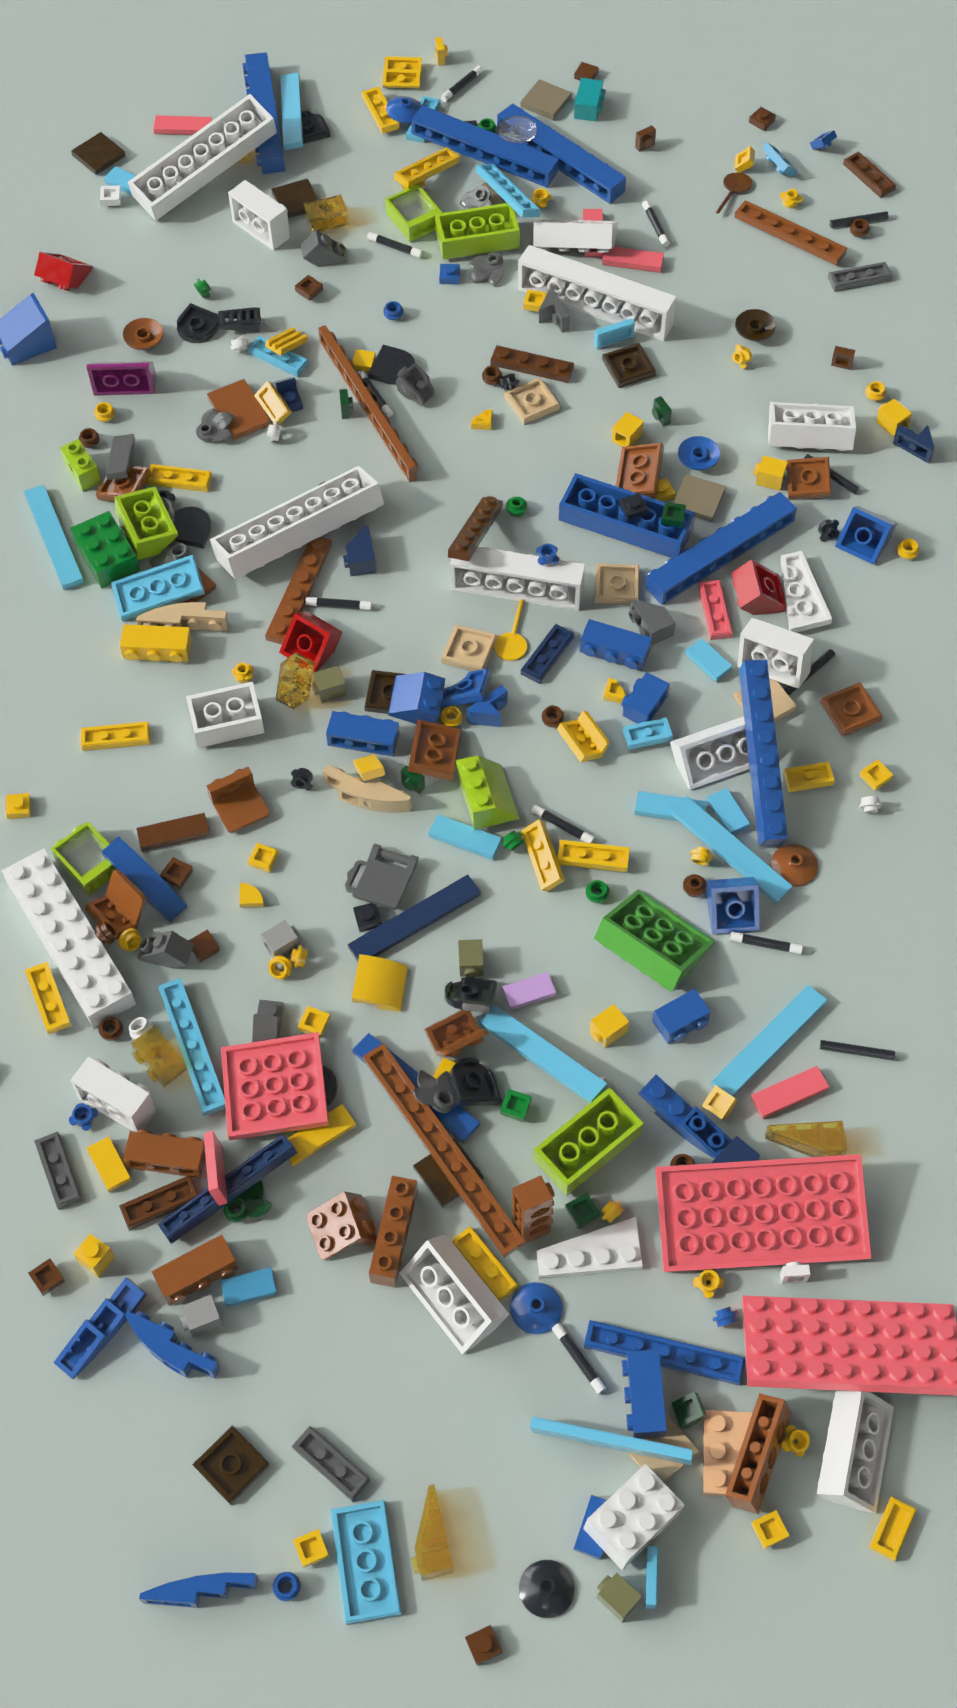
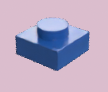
(824, 140)
(449, 274)

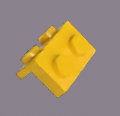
(584, 737)

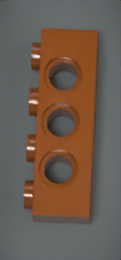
(533, 1208)
(393, 1231)
(758, 1453)

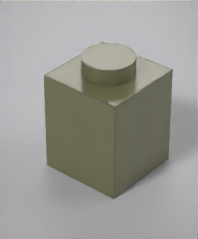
(329, 684)
(471, 958)
(618, 1596)

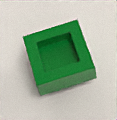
(515, 1105)

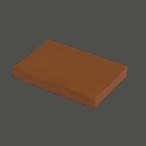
(241, 402)
(640, 468)
(434, 750)

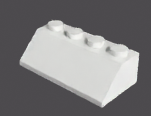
(575, 234)
(811, 426)
(712, 753)
(453, 1293)
(855, 1450)

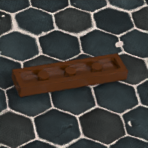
(532, 364)

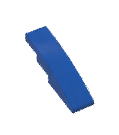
(145, 878)
(100, 1329)
(189, 1590)

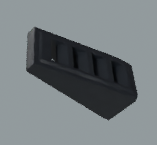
(247, 319)

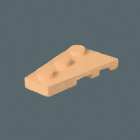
(721, 1446)

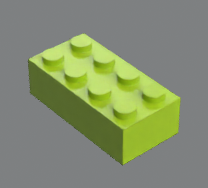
(477, 231)
(588, 1141)

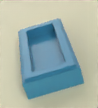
(248, 1287)

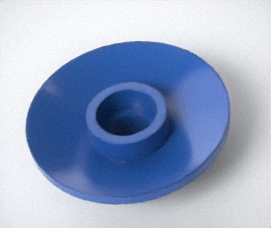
(402, 109)
(698, 453)
(536, 1320)

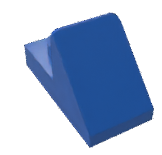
(486, 711)

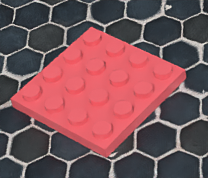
(274, 1086)

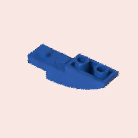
(683, 1119)
(161, 1343)

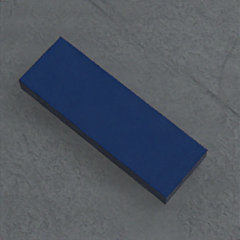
(547, 653)

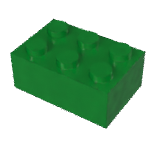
(105, 549)

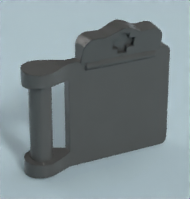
(378, 881)

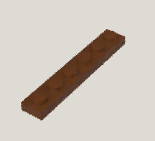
(475, 528)

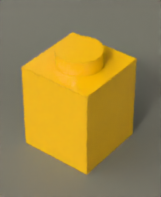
(893, 415)
(627, 430)
(770, 472)
(609, 1026)
(94, 1255)

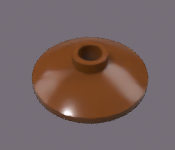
(142, 333)
(795, 873)

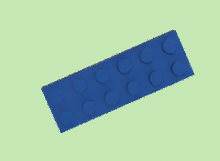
(597, 509)

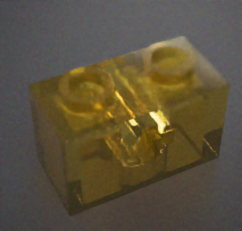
(326, 214)
(294, 680)
(154, 1044)

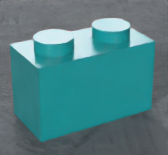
(589, 99)

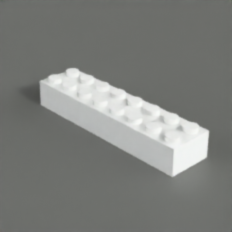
(202, 157)
(597, 292)
(297, 522)
(68, 938)

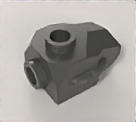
(414, 384)

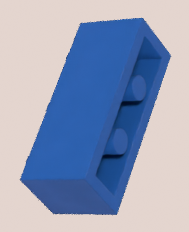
(615, 645)
(362, 733)
(644, 1394)

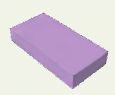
(529, 991)

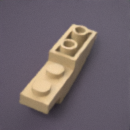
(186, 615)
(374, 795)

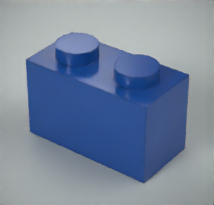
(645, 698)
(681, 1016)

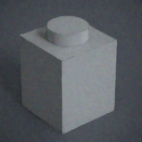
(280, 939)
(200, 1316)

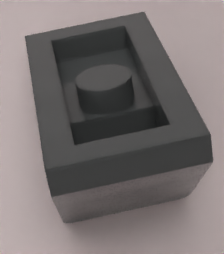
(554, 309)
(267, 1020)

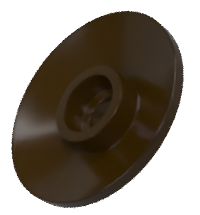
(755, 325)

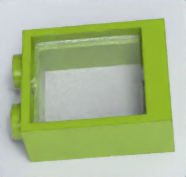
(412, 212)
(82, 857)

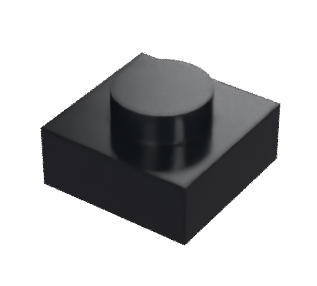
(633, 506)
(367, 916)

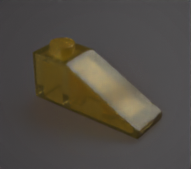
(811, 1139)
(431, 1545)

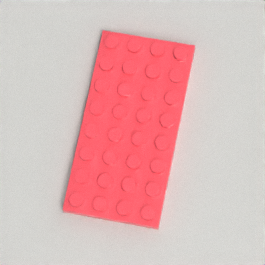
(762, 1213)
(850, 1345)

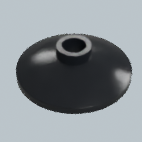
(546, 1603)

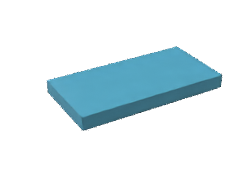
(158, 587)
(365, 1562)

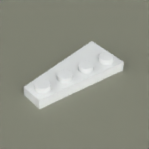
(802, 596)
(600, 1251)

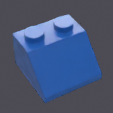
(865, 534)
(417, 697)
(733, 905)

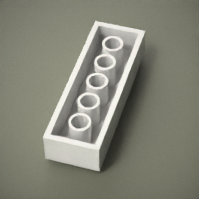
(519, 577)

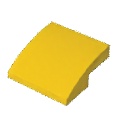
(402, 72)
(379, 982)

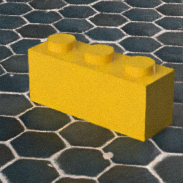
(156, 643)

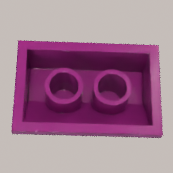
(122, 378)

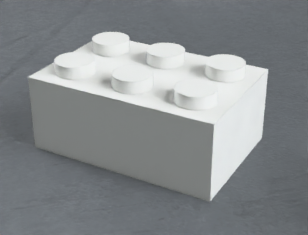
(259, 214)
(786, 651)
(225, 714)
(114, 1094)
(633, 1516)

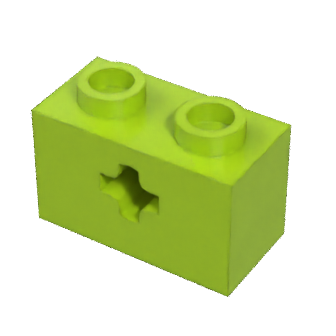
(80, 465)

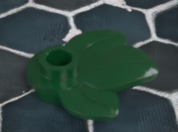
(250, 1202)

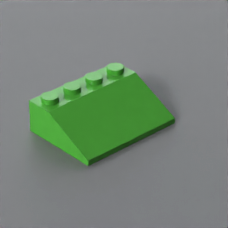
(653, 939)

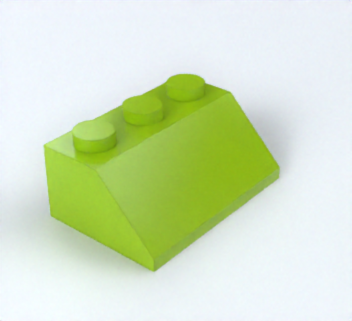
(145, 522)
(485, 792)

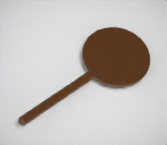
(735, 183)

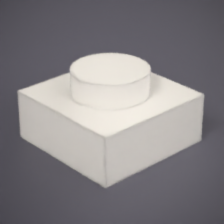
(110, 195)
(794, 1273)

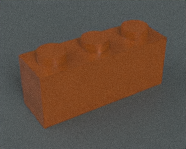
(165, 1153)
(195, 1270)

